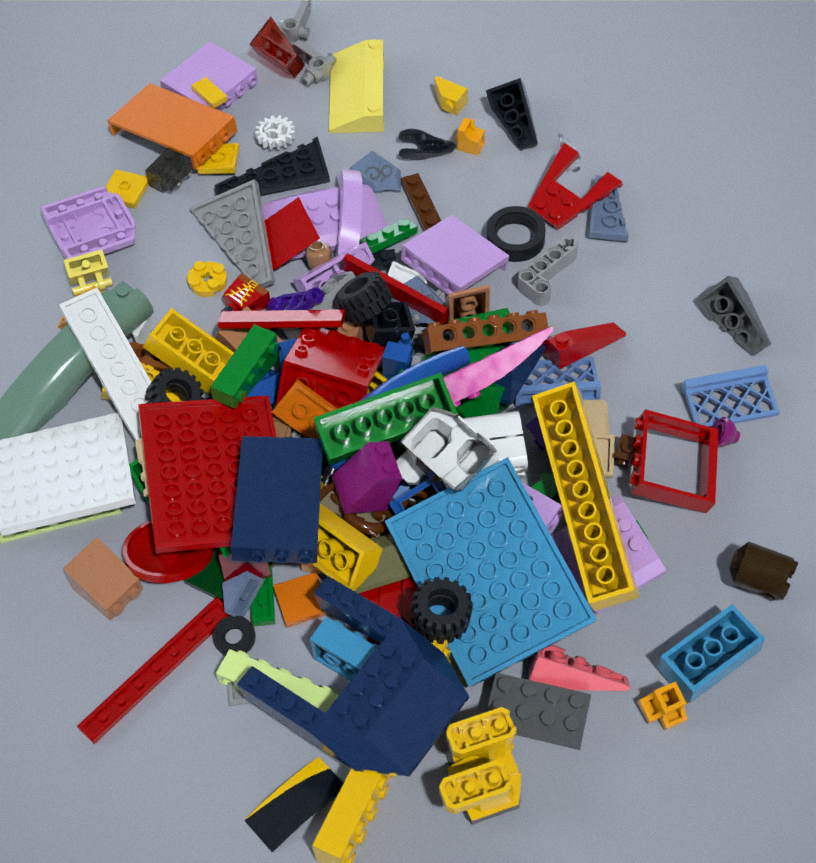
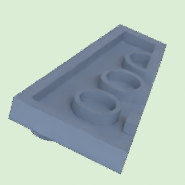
(607, 218)

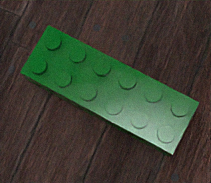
(380, 417)

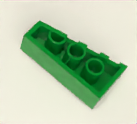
(246, 367)
(484, 404)

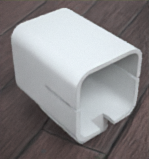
(501, 432)

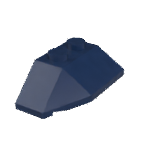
(517, 377)

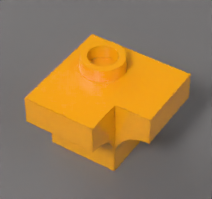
(469, 137)
(664, 705)

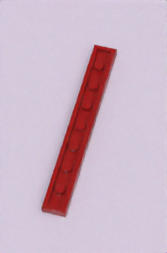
(152, 672)

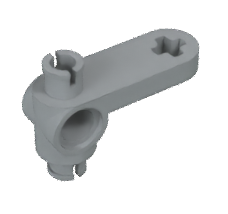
(295, 27)
(319, 66)

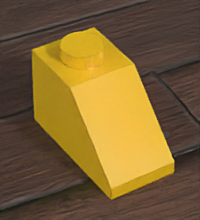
(450, 95)

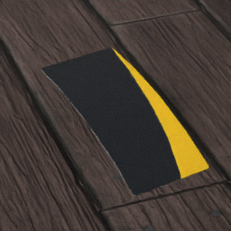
(294, 803)

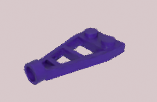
(307, 301)

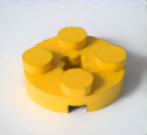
(207, 269)

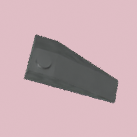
(733, 311)

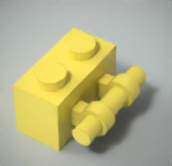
(87, 268)

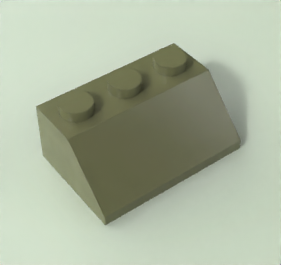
(390, 565)

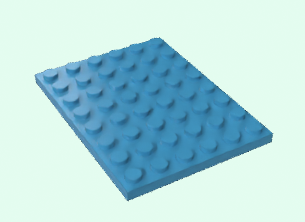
(505, 559)

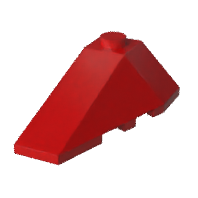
(576, 344)

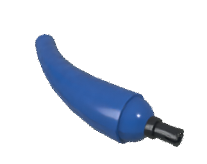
(442, 362)

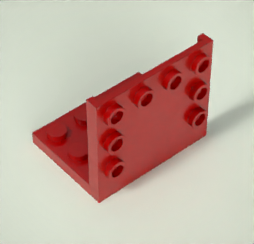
(331, 365)

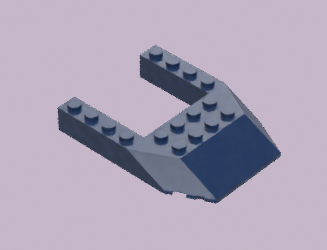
(388, 709)

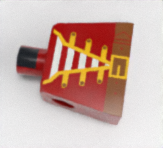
(245, 293)

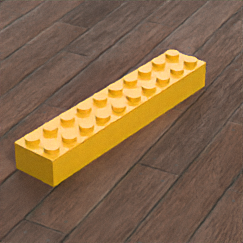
(585, 497)
(354, 810)

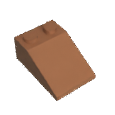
(467, 302)

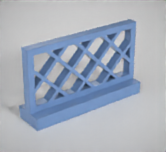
(730, 380)
(589, 390)

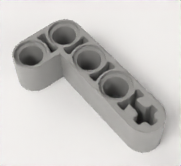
(535, 277)

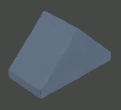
(240, 593)

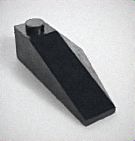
(514, 111)

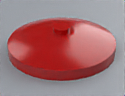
(161, 567)

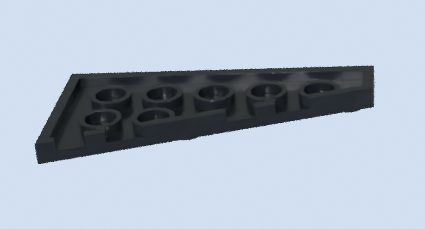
(285, 171)

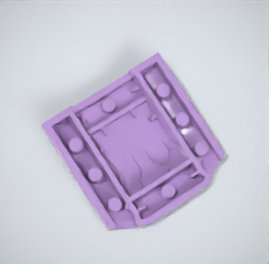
(90, 223)
(642, 557)

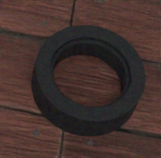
(522, 216)

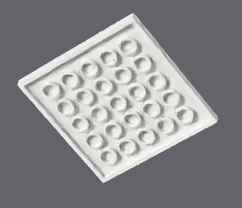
(64, 473)

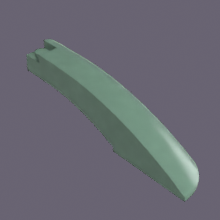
(62, 368)

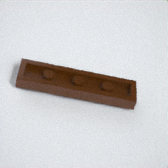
(420, 201)

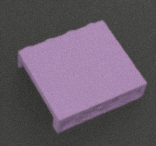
(219, 66)
(453, 255)

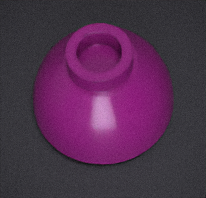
(727, 432)

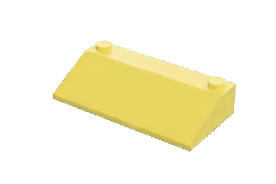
(357, 89)

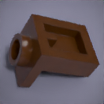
(624, 450)

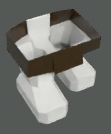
(444, 450)

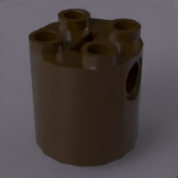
(762, 570)

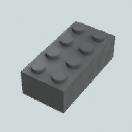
(542, 709)

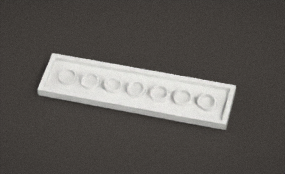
(109, 355)

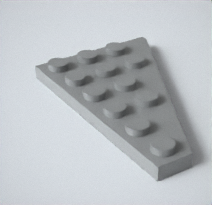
(240, 229)

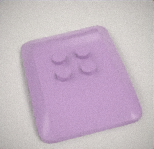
(324, 212)

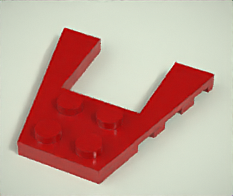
(557, 203)

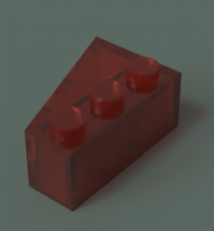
(275, 48)

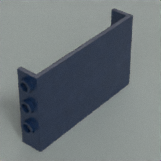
(277, 500)

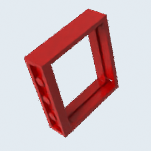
(708, 463)

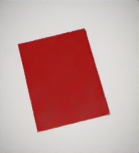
(289, 232)

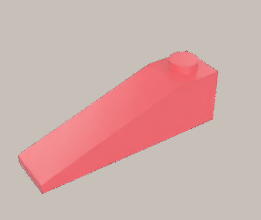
(560, 670)

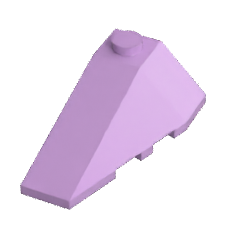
(319, 275)

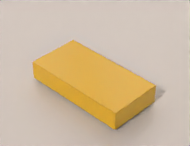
(209, 92)

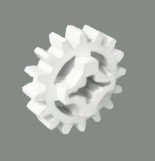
(275, 132)

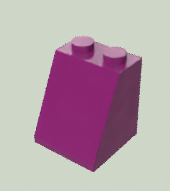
(368, 479)

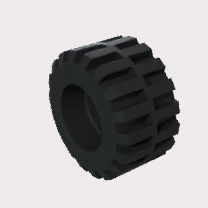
(363, 297)
(176, 381)
(446, 594)

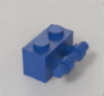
(397, 356)

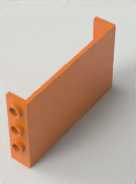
(175, 123)

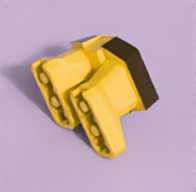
(481, 767)

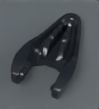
(427, 145)

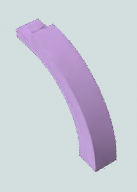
(350, 210)

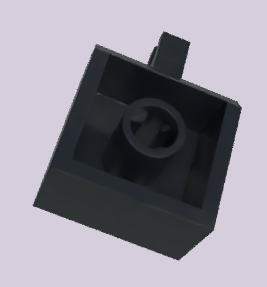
(390, 324)

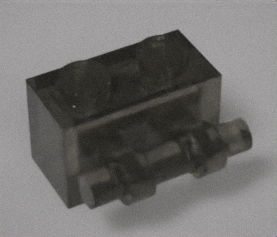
(168, 171)

